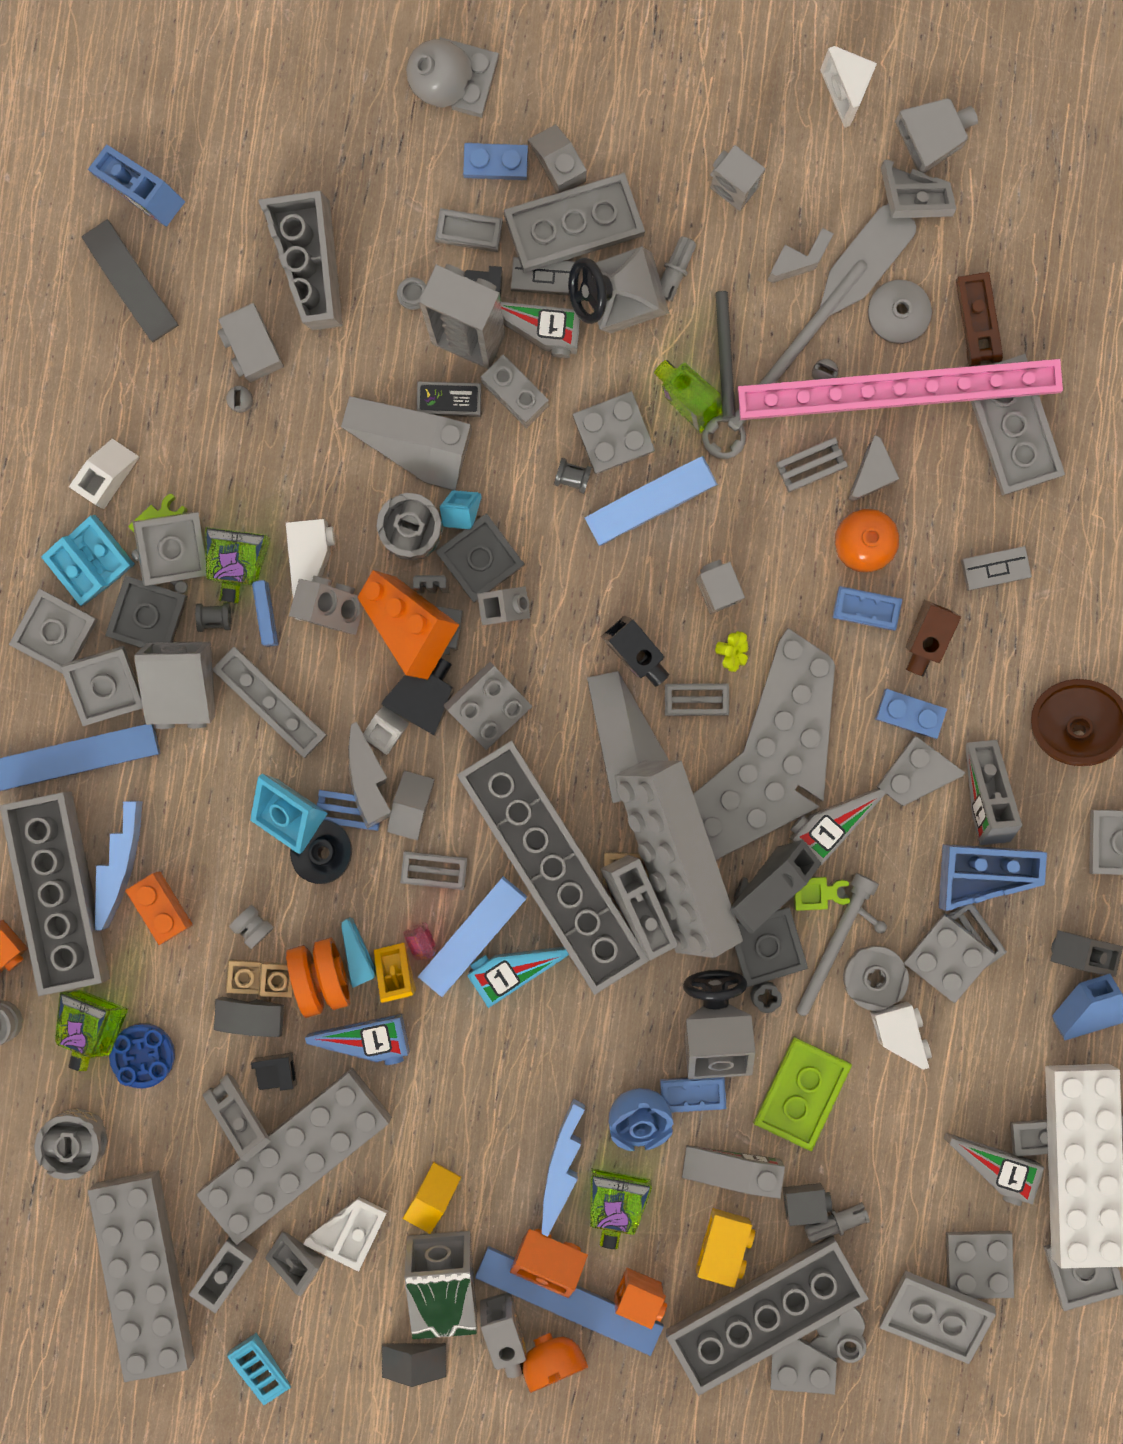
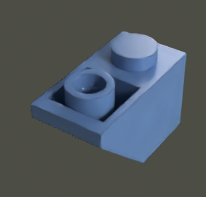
(1090, 1008)

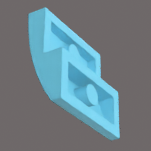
(87, 560)

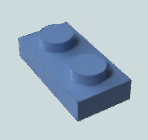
(495, 161)
(910, 714)

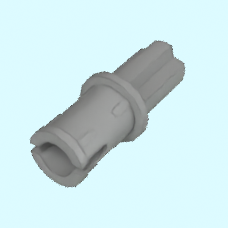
(676, 267)
(837, 1223)

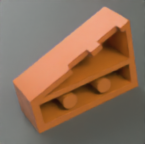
(407, 622)

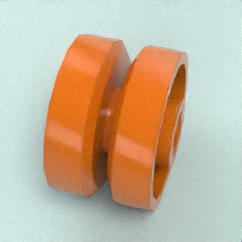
(318, 977)

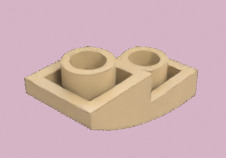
(258, 978)

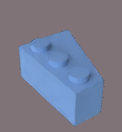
(983, 873)

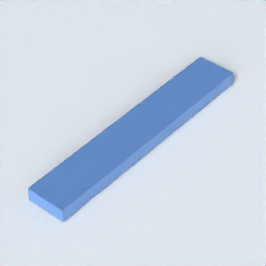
(78, 756)
(581, 1307)

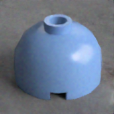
(640, 1119)

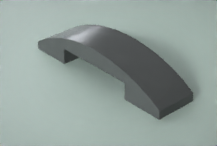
(129, 281)

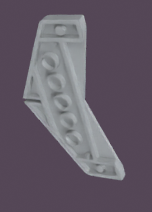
(781, 752)

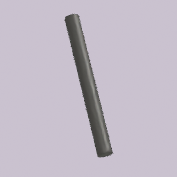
(725, 354)

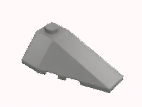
(621, 728)

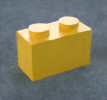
(724, 1248)

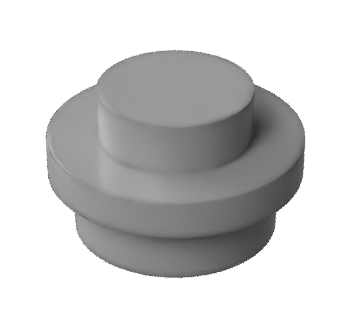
(410, 292)

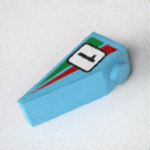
(507, 972)

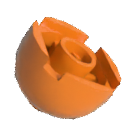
(867, 540)
(552, 1361)

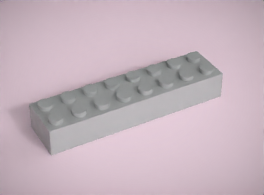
(553, 867)

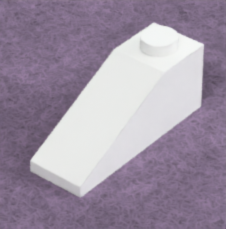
(308, 549)

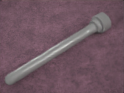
(861, 890)

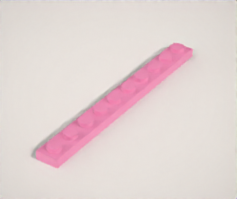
(900, 389)

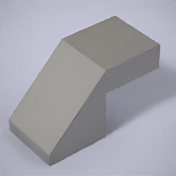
(793, 263)

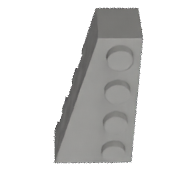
(307, 253)

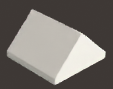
(846, 80)

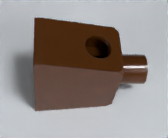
(931, 622)

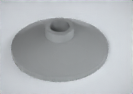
(895, 326)

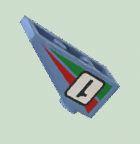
(137, 185)
(371, 1040)

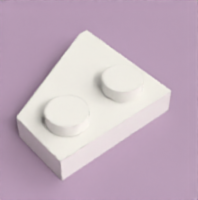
(348, 1233)

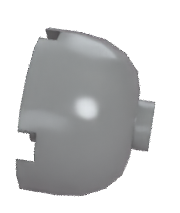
(438, 72)

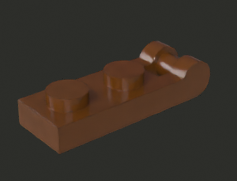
(979, 318)

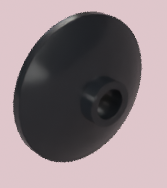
(310, 863)

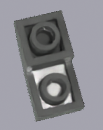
(248, 1018)

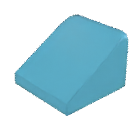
(460, 509)

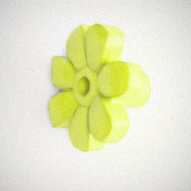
(733, 651)

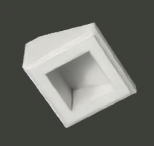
(385, 730)

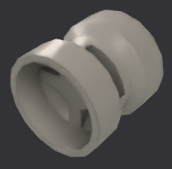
(251, 927)

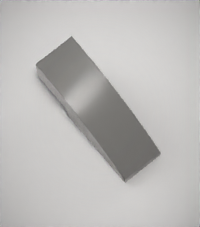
(365, 779)

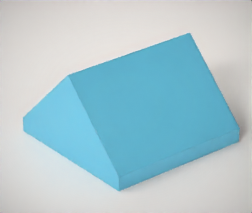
(285, 813)

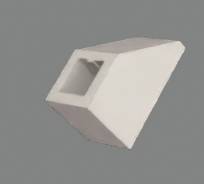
(104, 473)
(899, 1032)

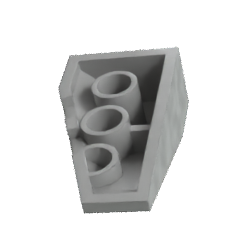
(415, 440)

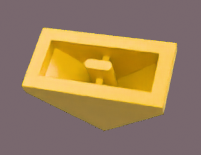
(394, 973)
(432, 1198)

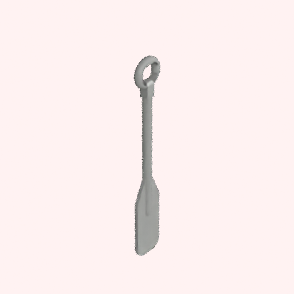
(846, 284)

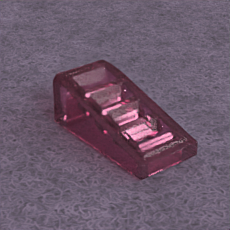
(420, 941)

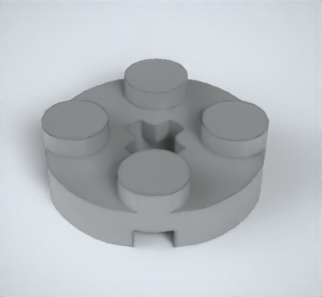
(891, 968)

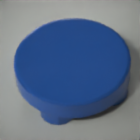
(142, 1056)

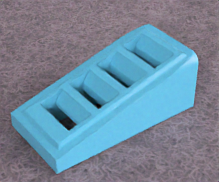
(358, 958)
(236, 1358)

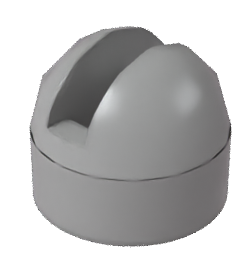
(827, 363)
(246, 399)

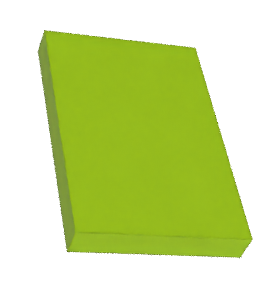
(802, 1093)

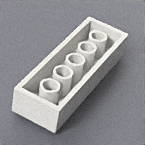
(1085, 1165)

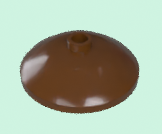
(1079, 707)

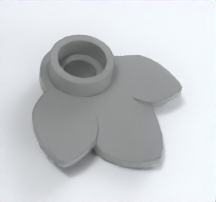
(838, 1332)

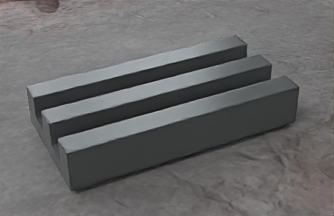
(431, 582)

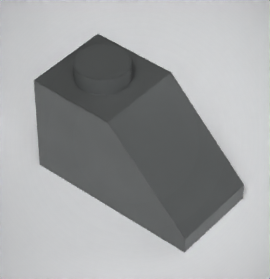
(1086, 953)

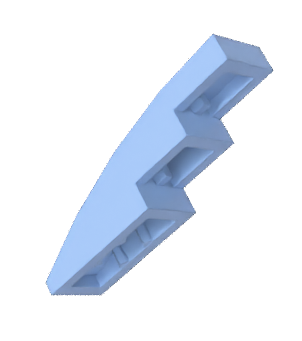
(651, 500)
(114, 877)
(472, 936)
(559, 1177)

